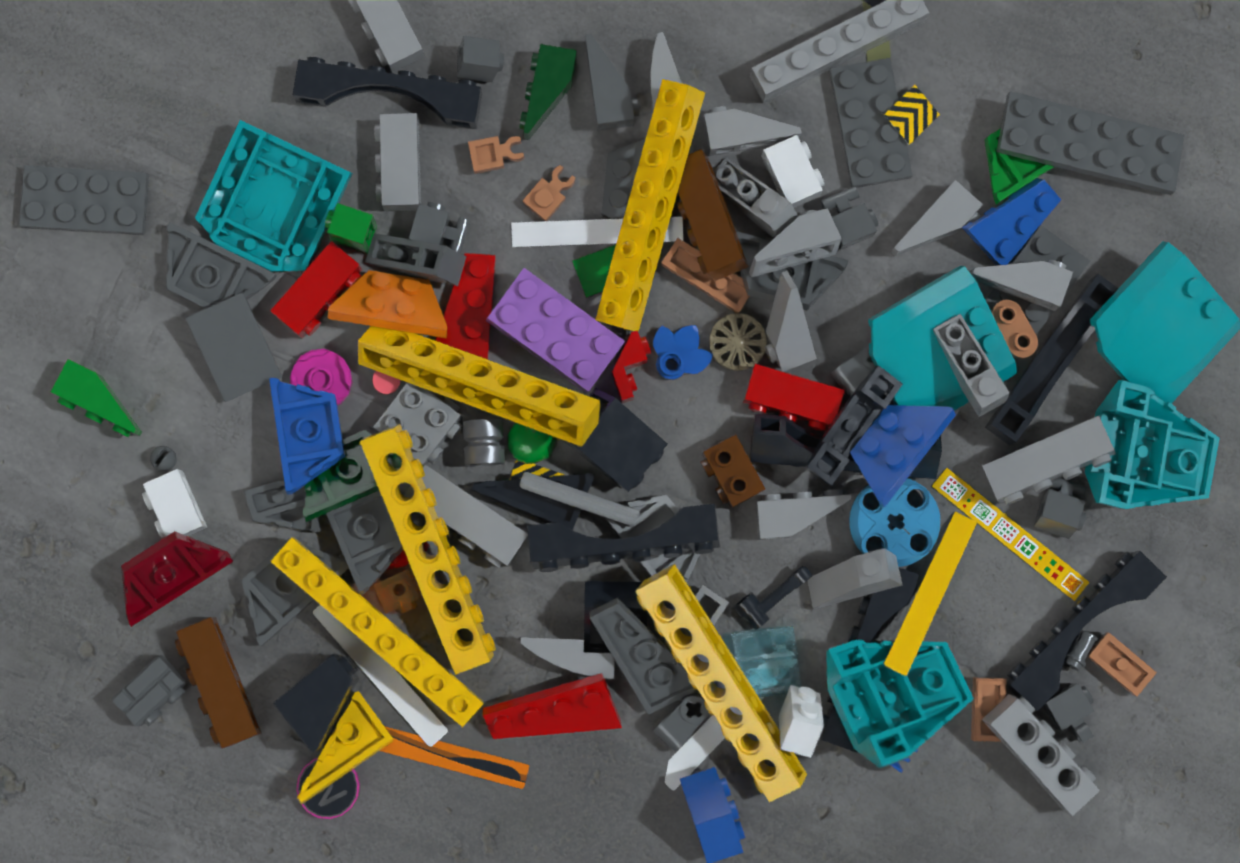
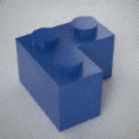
(713, 815)

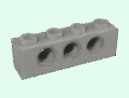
(1079, 785)

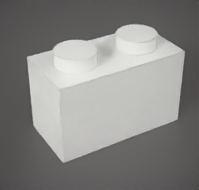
(792, 171)
(173, 504)
(800, 721)

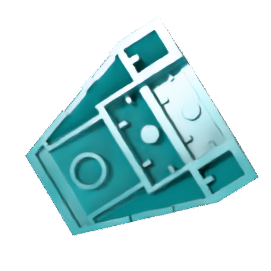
(1156, 450)
(893, 712)

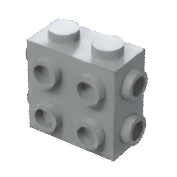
(424, 418)

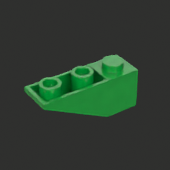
(90, 391)

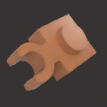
(489, 154)
(546, 197)

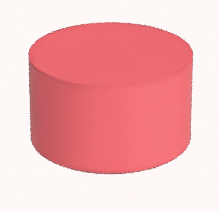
(384, 383)

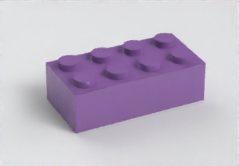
(555, 330)

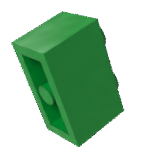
(351, 228)

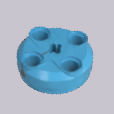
(896, 523)

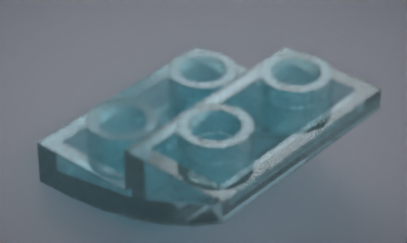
(768, 659)

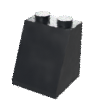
(620, 443)
(319, 700)

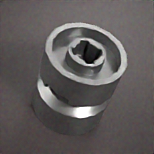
(483, 442)

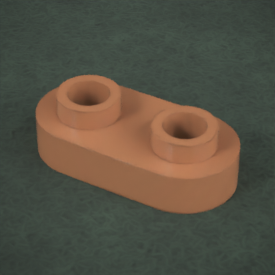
(1015, 328)

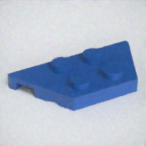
(306, 432)
(897, 445)

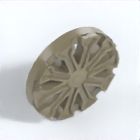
(737, 342)

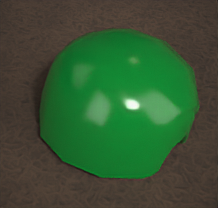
(530, 444)

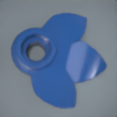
(681, 348)

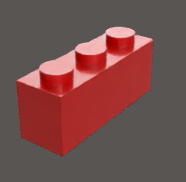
(317, 290)
(792, 397)

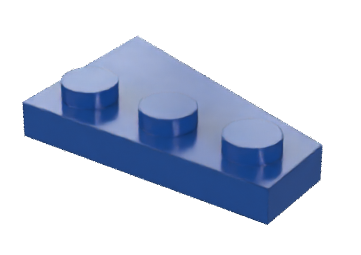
(1011, 224)

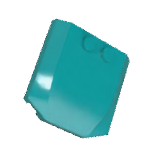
(270, 200)
(1163, 324)
(909, 349)

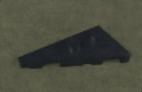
(546, 508)

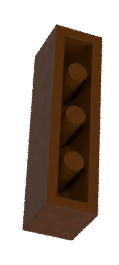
(709, 219)
(217, 682)

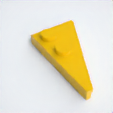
(354, 740)

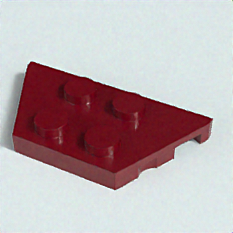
(167, 572)

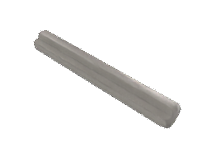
(579, 499)

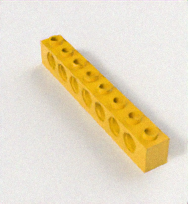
(650, 205)
(480, 383)
(377, 631)
(461, 654)
(722, 667)

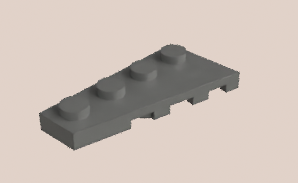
(641, 657)

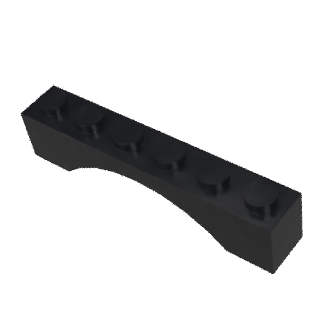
(326, 83)
(1050, 362)
(784, 443)
(688, 530)
(875, 612)
(1041, 674)

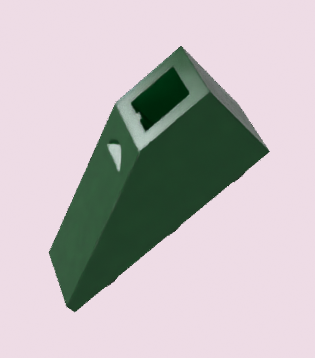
(552, 80)

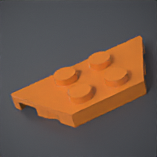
(391, 303)

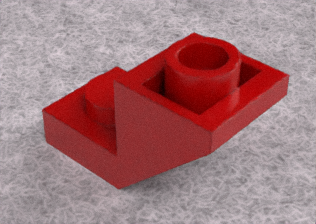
(632, 355)

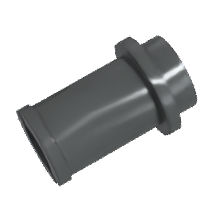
(1079, 650)

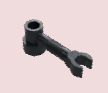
(756, 610)

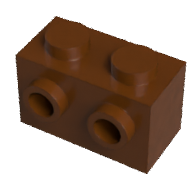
(732, 472)

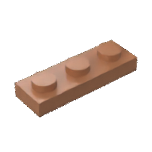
(684, 263)

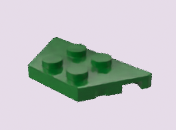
(1009, 172)

